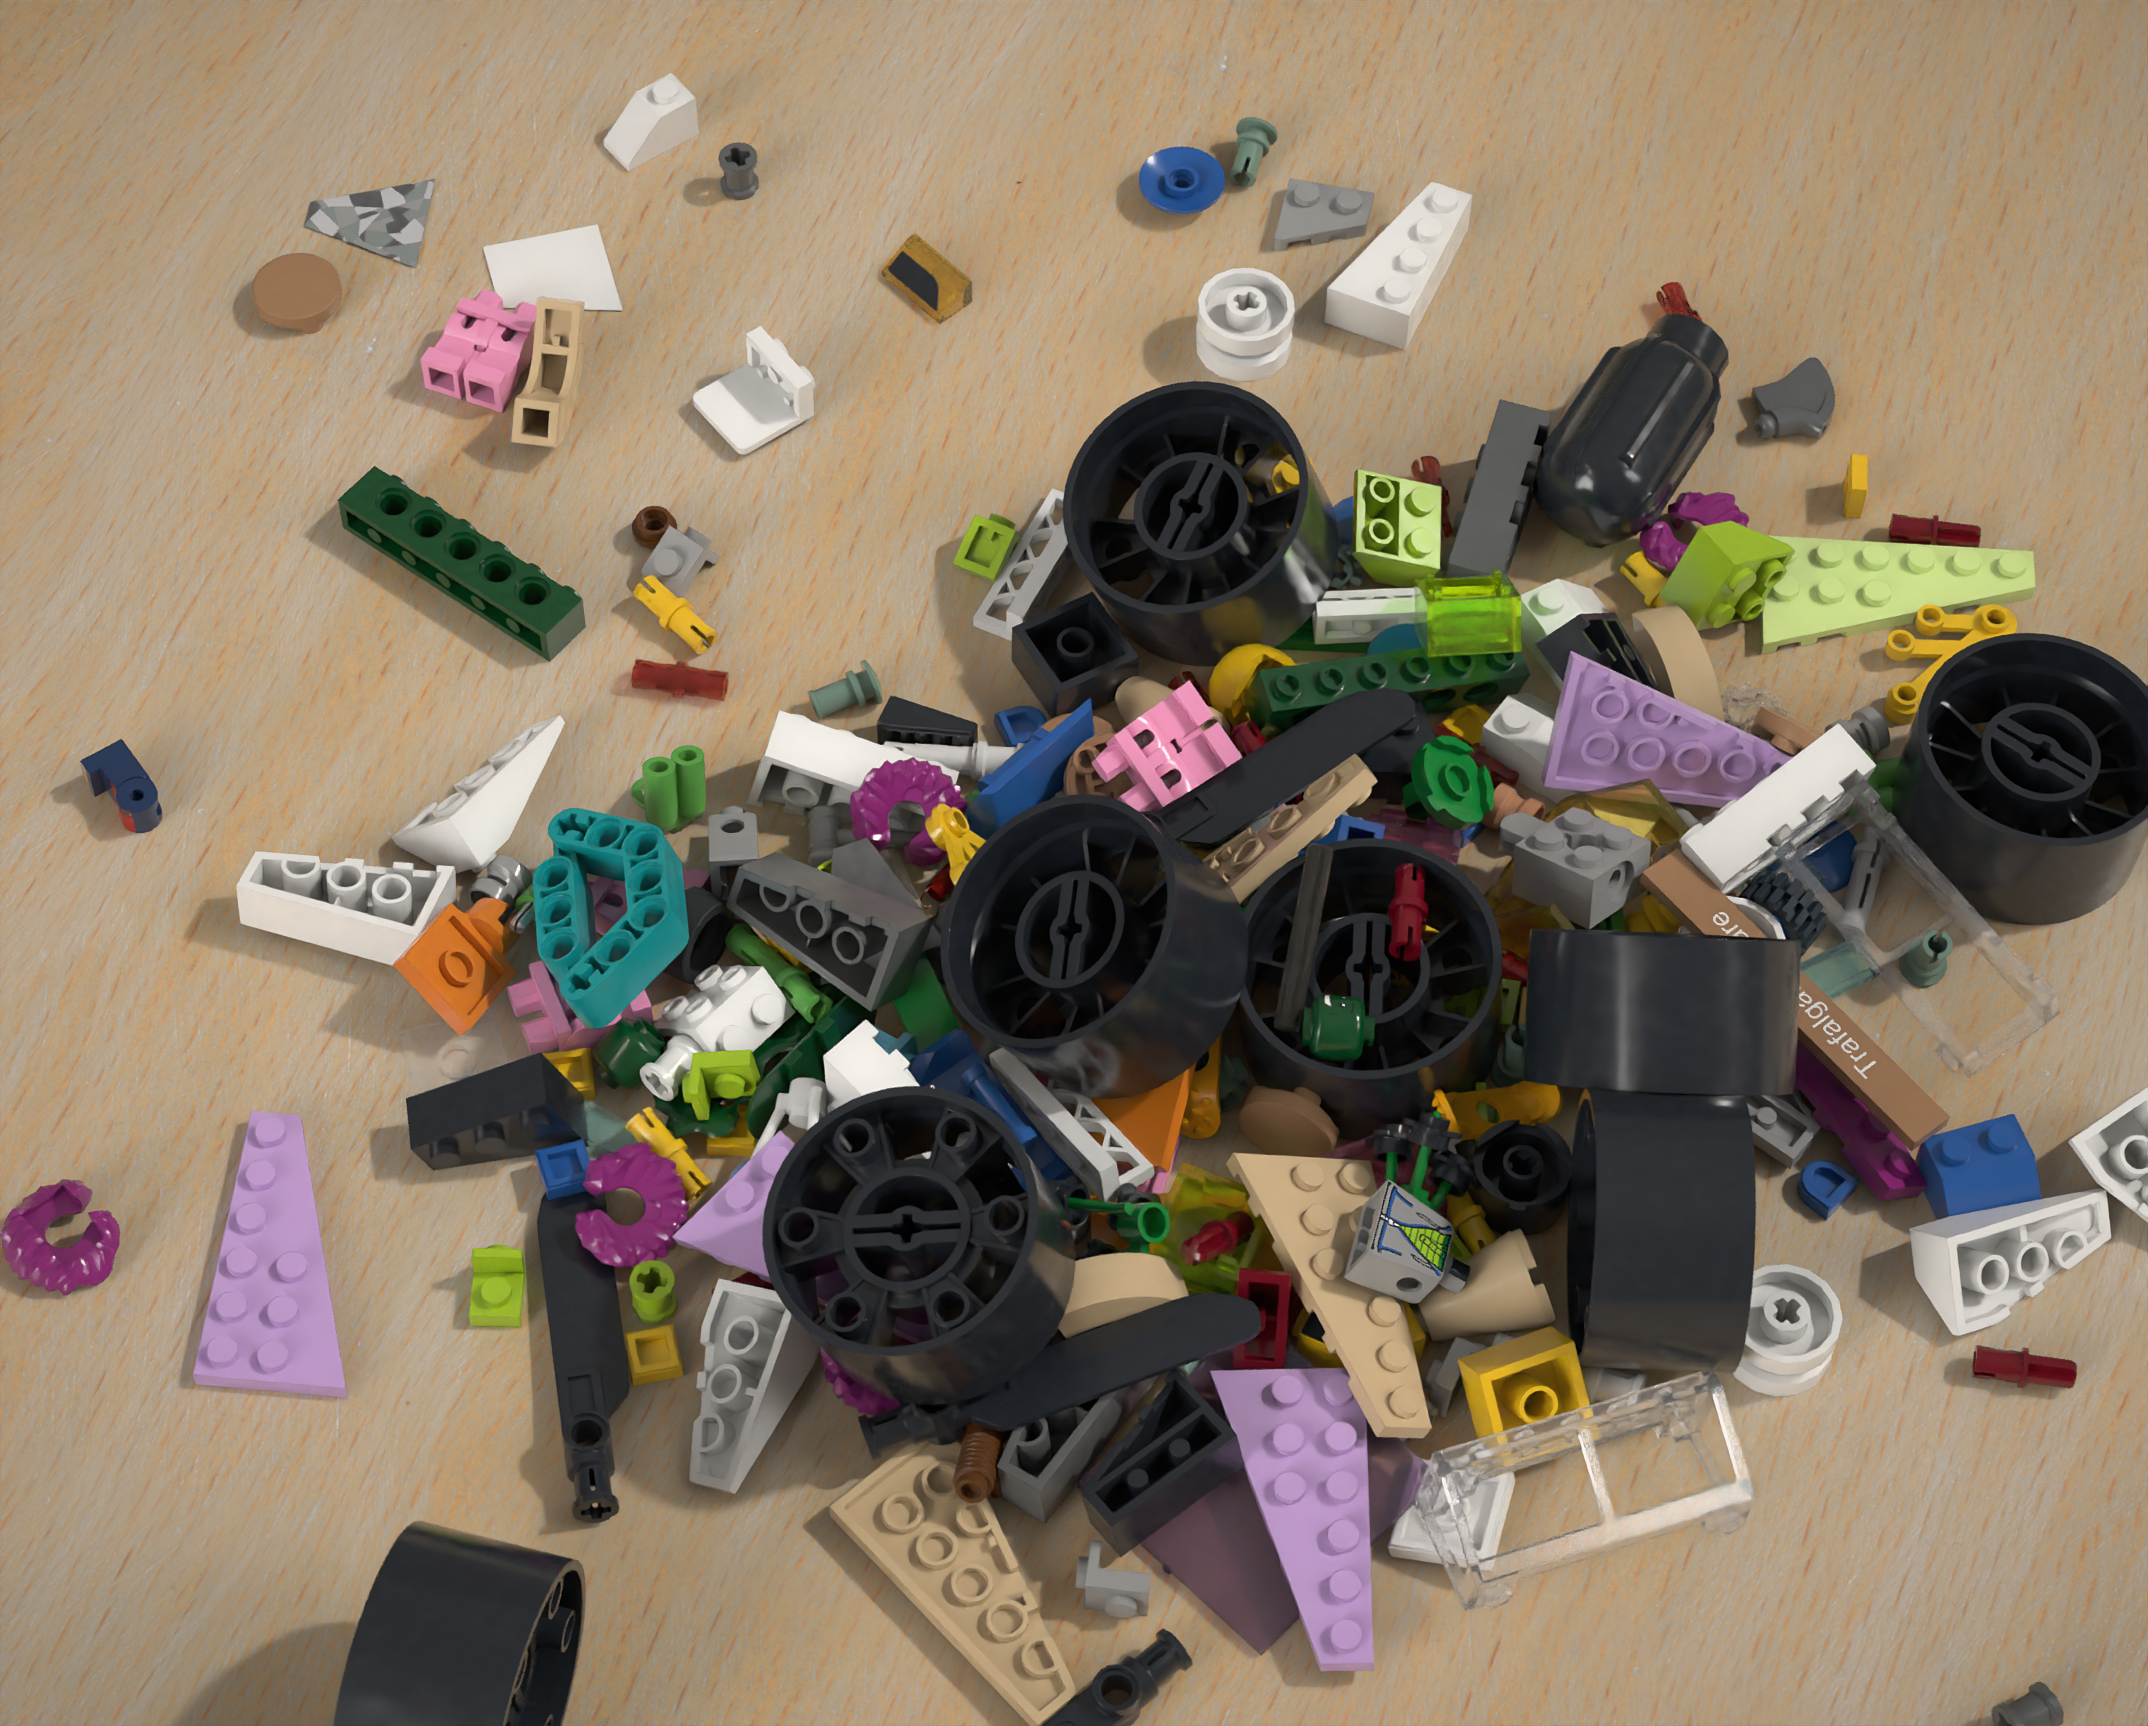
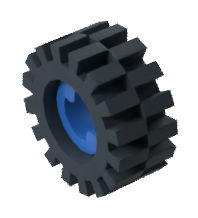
(1789, 905)

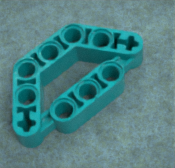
(607, 974)

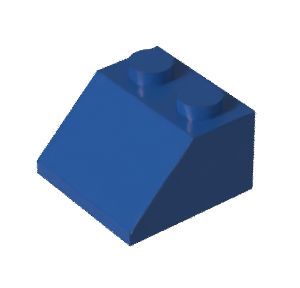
(1978, 1168)

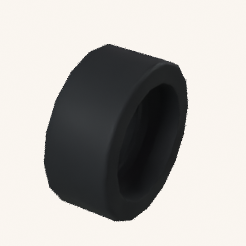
(708, 928)

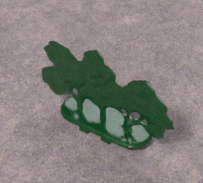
(802, 1061)

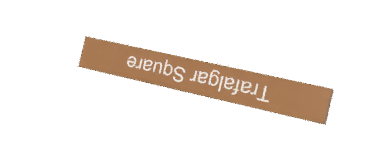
(1821, 1023)

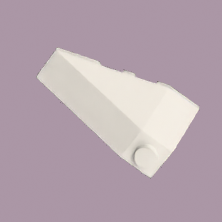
(487, 805)

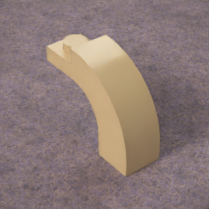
(554, 376)
(1676, 657)
(1118, 1287)

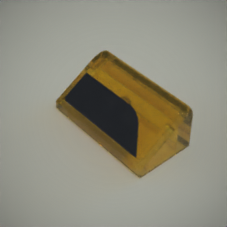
(928, 279)

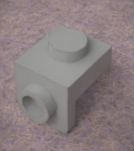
(679, 559)
(1445, 1377)
(1110, 1590)

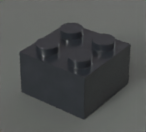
(1073, 656)

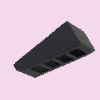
(914, 723)

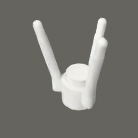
(803, 1104)

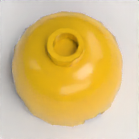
(1235, 674)

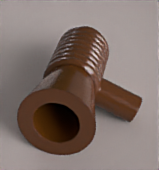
(977, 1464)

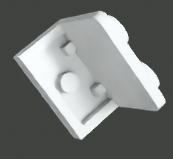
(759, 397)
(727, 1009)

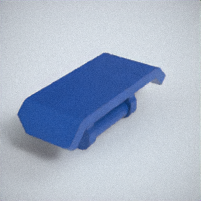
(1029, 774)
(958, 1068)

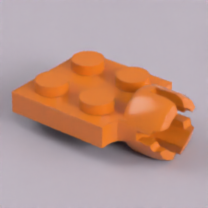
(461, 961)

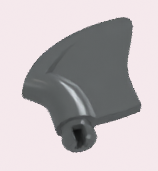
(1797, 403)

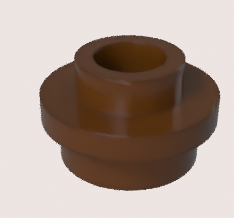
(651, 519)

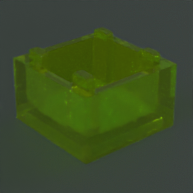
(1467, 615)
(1193, 1202)

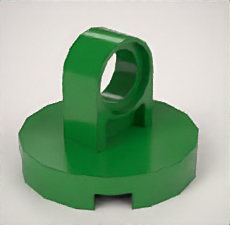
(1448, 785)

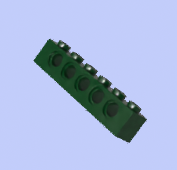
(462, 563)
(1442, 683)

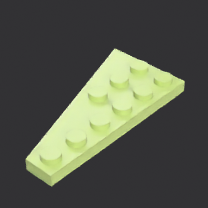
(1882, 585)

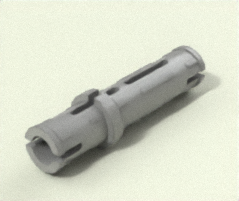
(1869, 861)

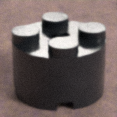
(1521, 1176)

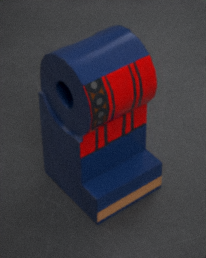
(128, 784)

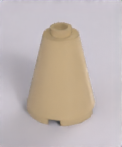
(1497, 1297)

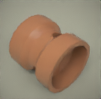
(1509, 802)

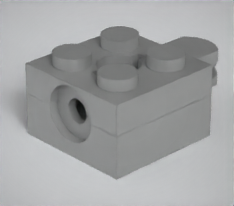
(1575, 863)

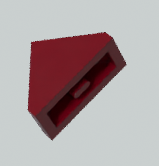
(1273, 1297)

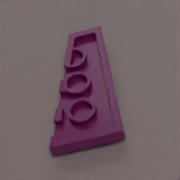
(1868, 1143)

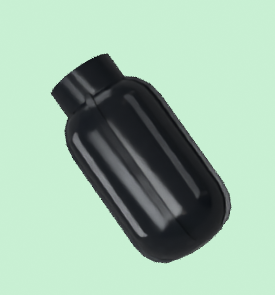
(1632, 432)

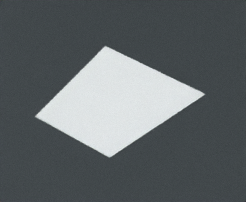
(555, 266)

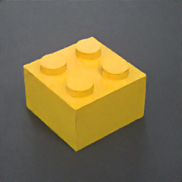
(1522, 1381)

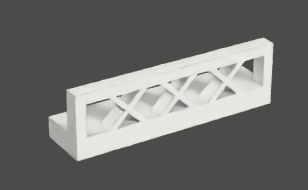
(1044, 574)
(1361, 614)
(1069, 1134)

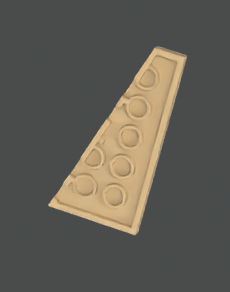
(1253, 857)
(1314, 1217)
(958, 1574)

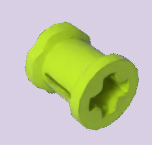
(652, 1291)

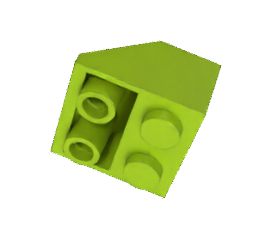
(1396, 527)
(1726, 574)

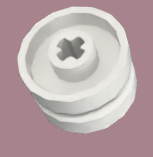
(1244, 324)
(1788, 1331)

